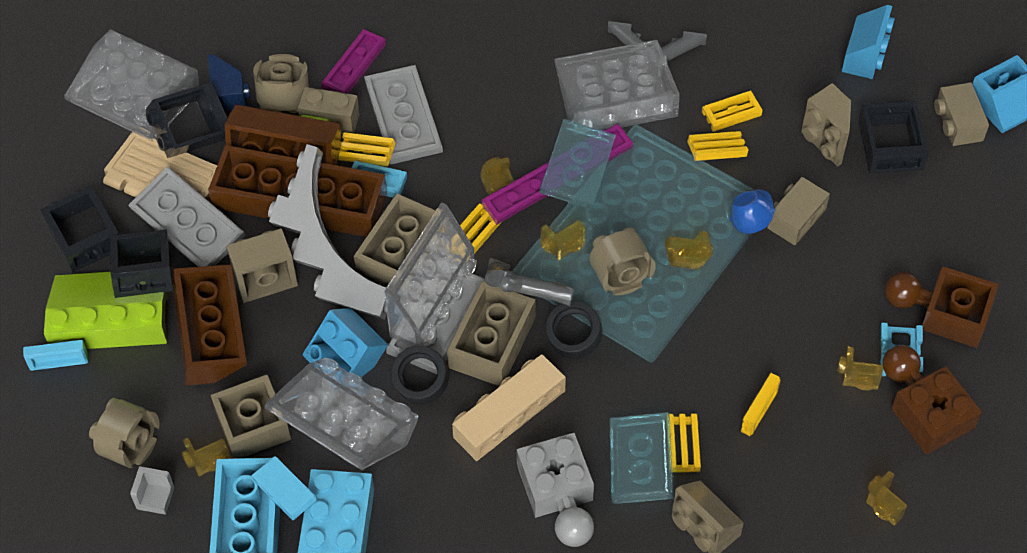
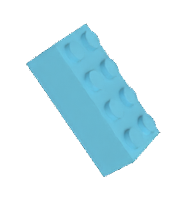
(242, 512)
(340, 515)

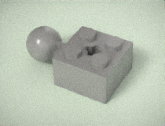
(559, 481)

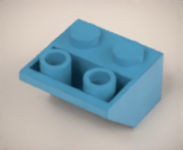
(868, 41)
(1004, 93)
(347, 341)

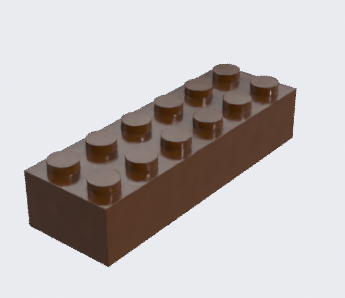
(252, 179)

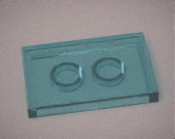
(577, 164)
(641, 458)

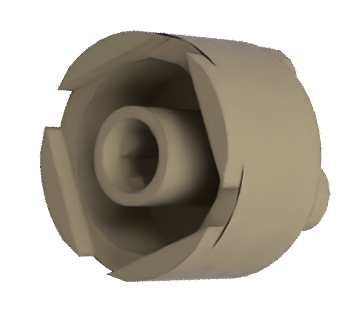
(280, 82)
(621, 261)
(124, 433)

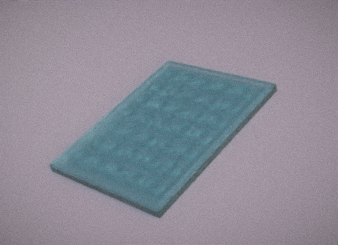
(659, 196)

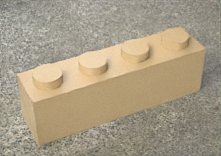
(508, 407)

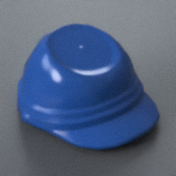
(752, 211)

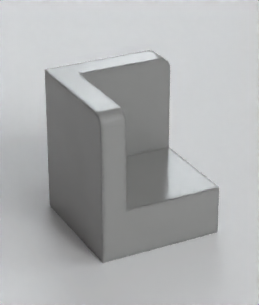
(152, 490)

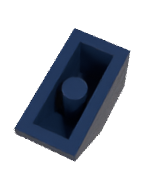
(227, 83)

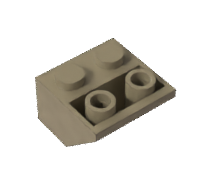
(828, 122)
(705, 517)

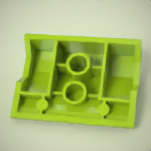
(88, 311)

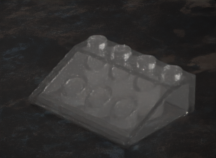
(123, 80)
(618, 86)
(429, 279)
(344, 413)

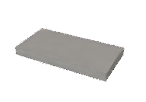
(403, 113)
(190, 220)
(445, 328)

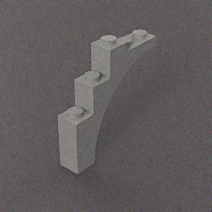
(313, 248)

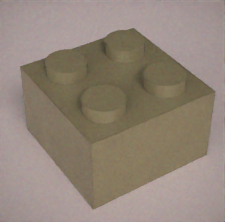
(262, 265)
(246, 421)

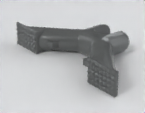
(675, 48)
(500, 276)

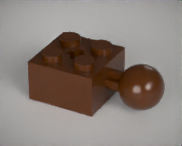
(955, 307)
(930, 407)

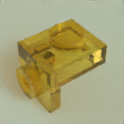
(496, 174)
(564, 242)
(689, 252)
(858, 374)
(205, 458)
(883, 501)

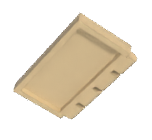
(142, 161)

